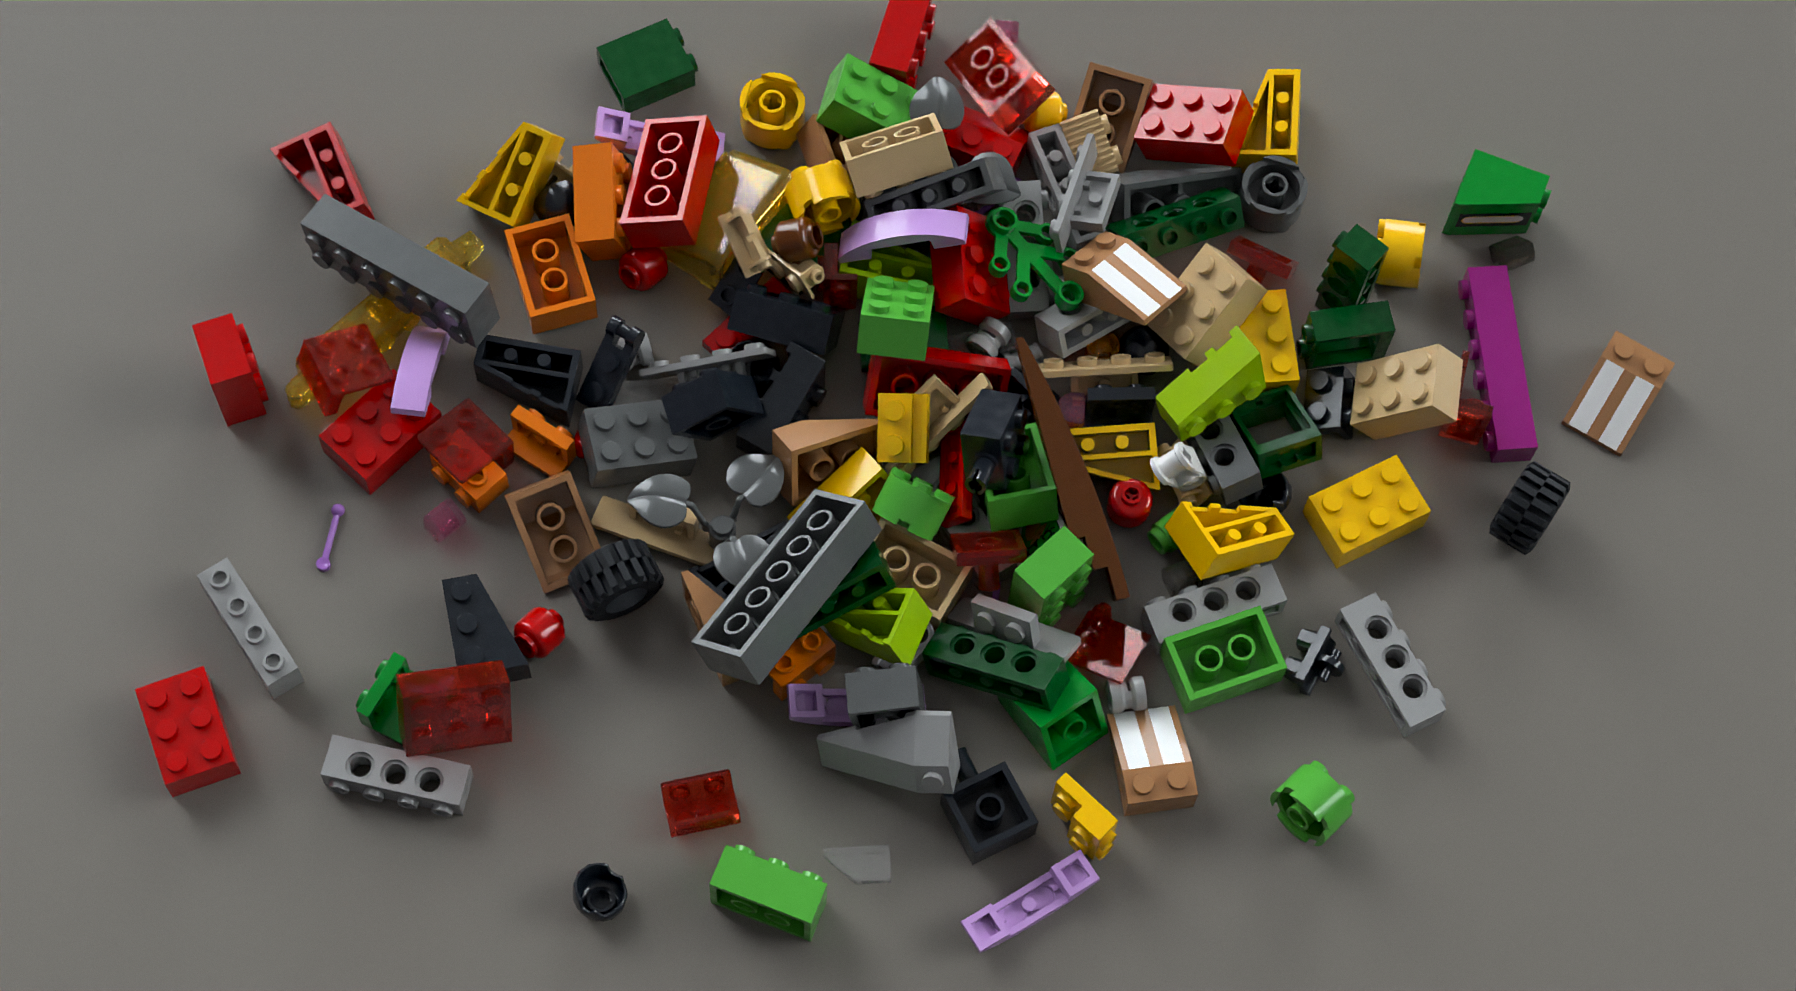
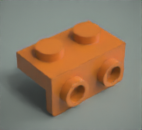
(540, 443)
(804, 659)

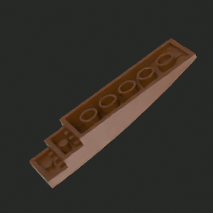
(1073, 483)

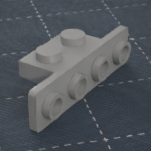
(1087, 198)
(693, 364)
(1012, 625)

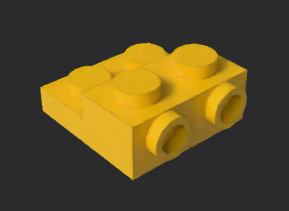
(1091, 824)

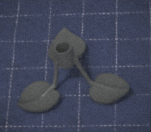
(944, 100)
(755, 477)

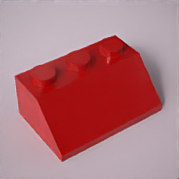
(981, 135)

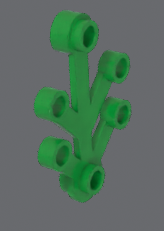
(1029, 256)

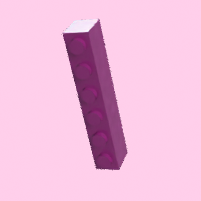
(1498, 363)

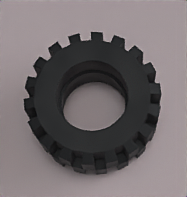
(1529, 507)
(615, 580)

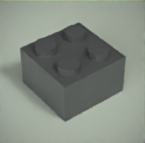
(883, 693)

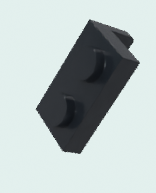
(1330, 399)
(1119, 405)

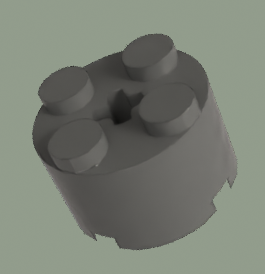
(1272, 194)

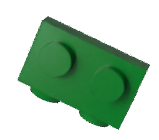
(378, 706)

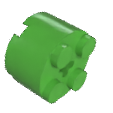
(912, 504)
(1312, 803)

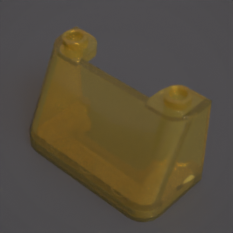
(734, 182)

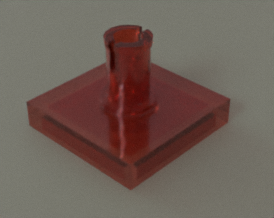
(1261, 259)
(988, 551)

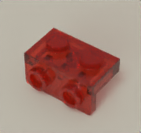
(837, 288)
(700, 803)

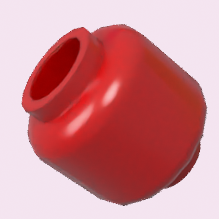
(643, 267)
(1129, 503)
(539, 632)

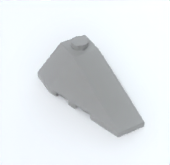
(904, 753)

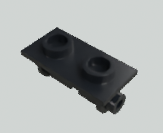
(731, 281)

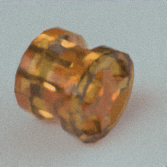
(1106, 344)

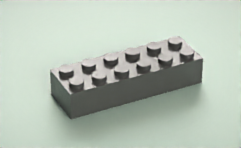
(400, 271)
(786, 586)

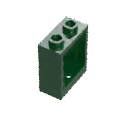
(1346, 335)
(1285, 452)

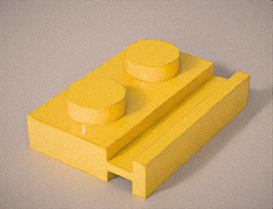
(903, 428)

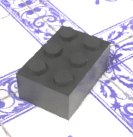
(632, 444)

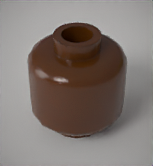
(797, 239)

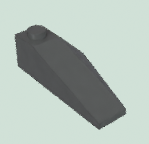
(1156, 188)

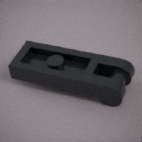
(610, 364)

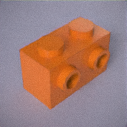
(479, 489)

